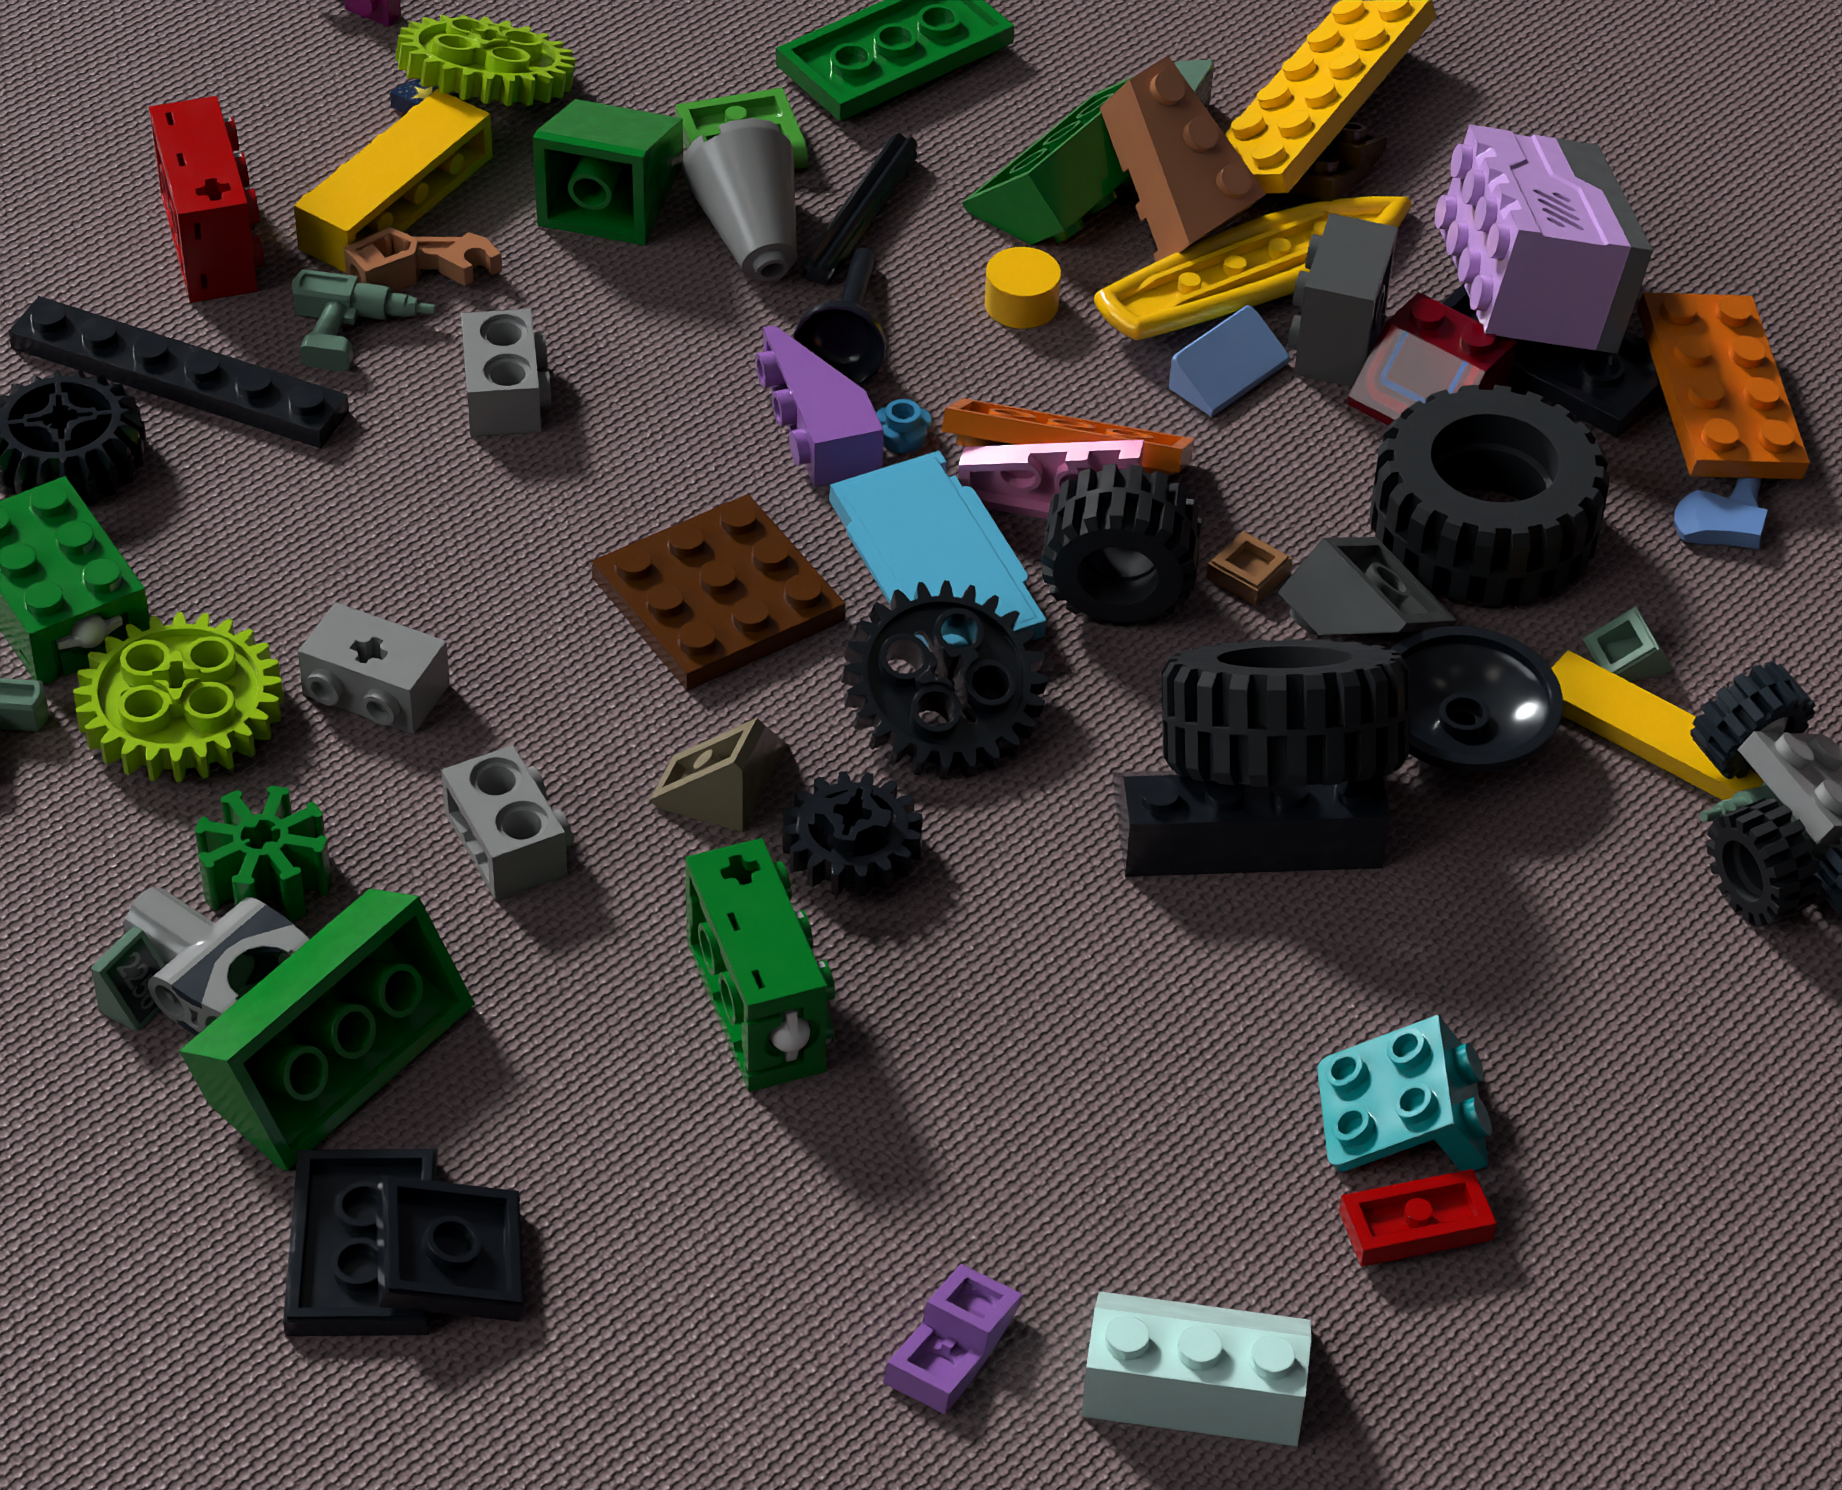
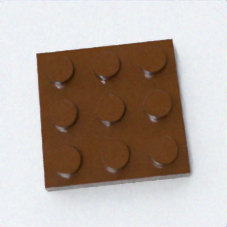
(718, 591)

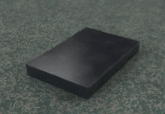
(335, 1243)

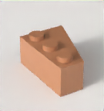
(1177, 158)

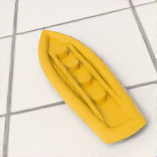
(1231, 268)

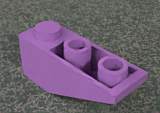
(826, 412)

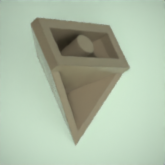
(721, 776)

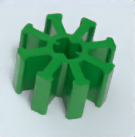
(264, 853)

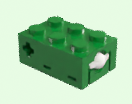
(62, 582)
(758, 964)

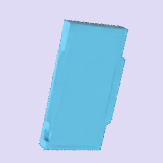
(927, 528)

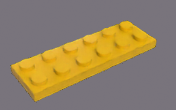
(1324, 86)

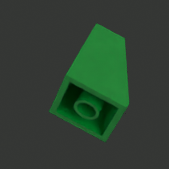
(605, 170)

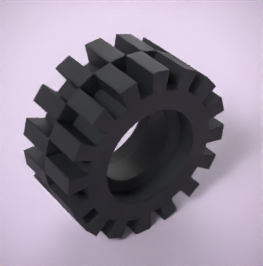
(1764, 861)

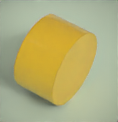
(1022, 287)

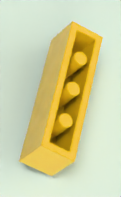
(395, 177)

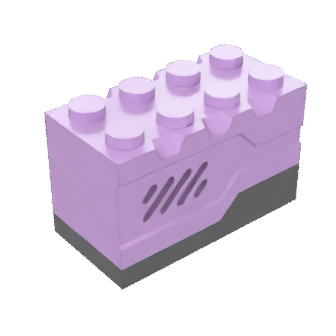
(1543, 239)

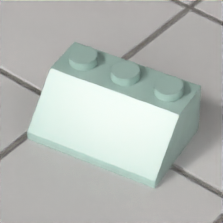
(1197, 1368)

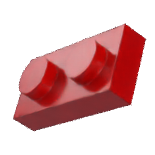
(1417, 1217)

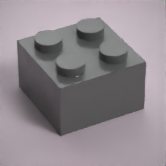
(1342, 298)

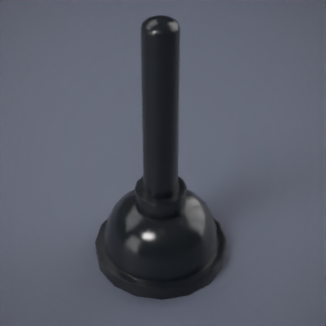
(843, 329)

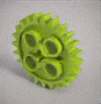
(485, 60)
(178, 696)

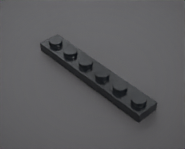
(180, 371)

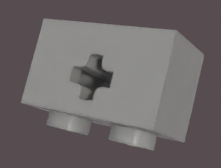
(374, 668)

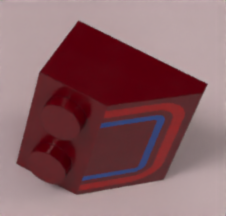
(1425, 352)

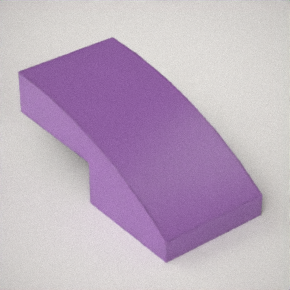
(954, 1339)

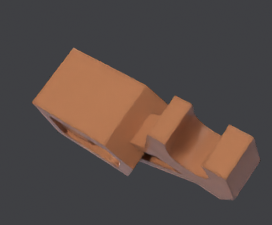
(396, 258)

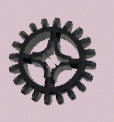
(71, 431)

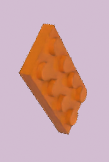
(1722, 386)
(991, 423)

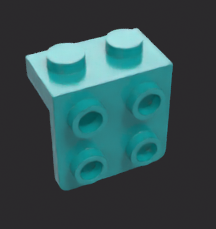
(1403, 1094)

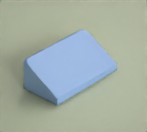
(1227, 362)

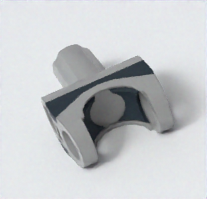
(207, 960)

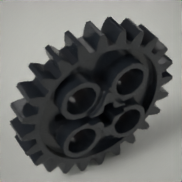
(993, 659)

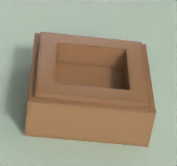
(1249, 568)

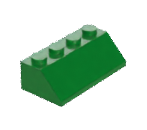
(1055, 178)
(329, 1025)

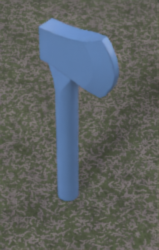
(1721, 520)

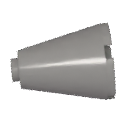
(748, 193)

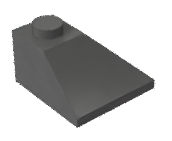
(1359, 589)

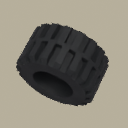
(1121, 545)

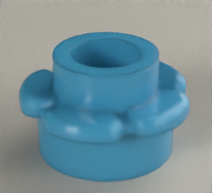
(904, 425)

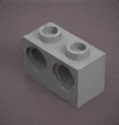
(503, 372)
(506, 822)

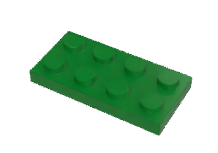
(890, 50)

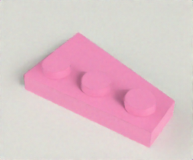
(1028, 475)

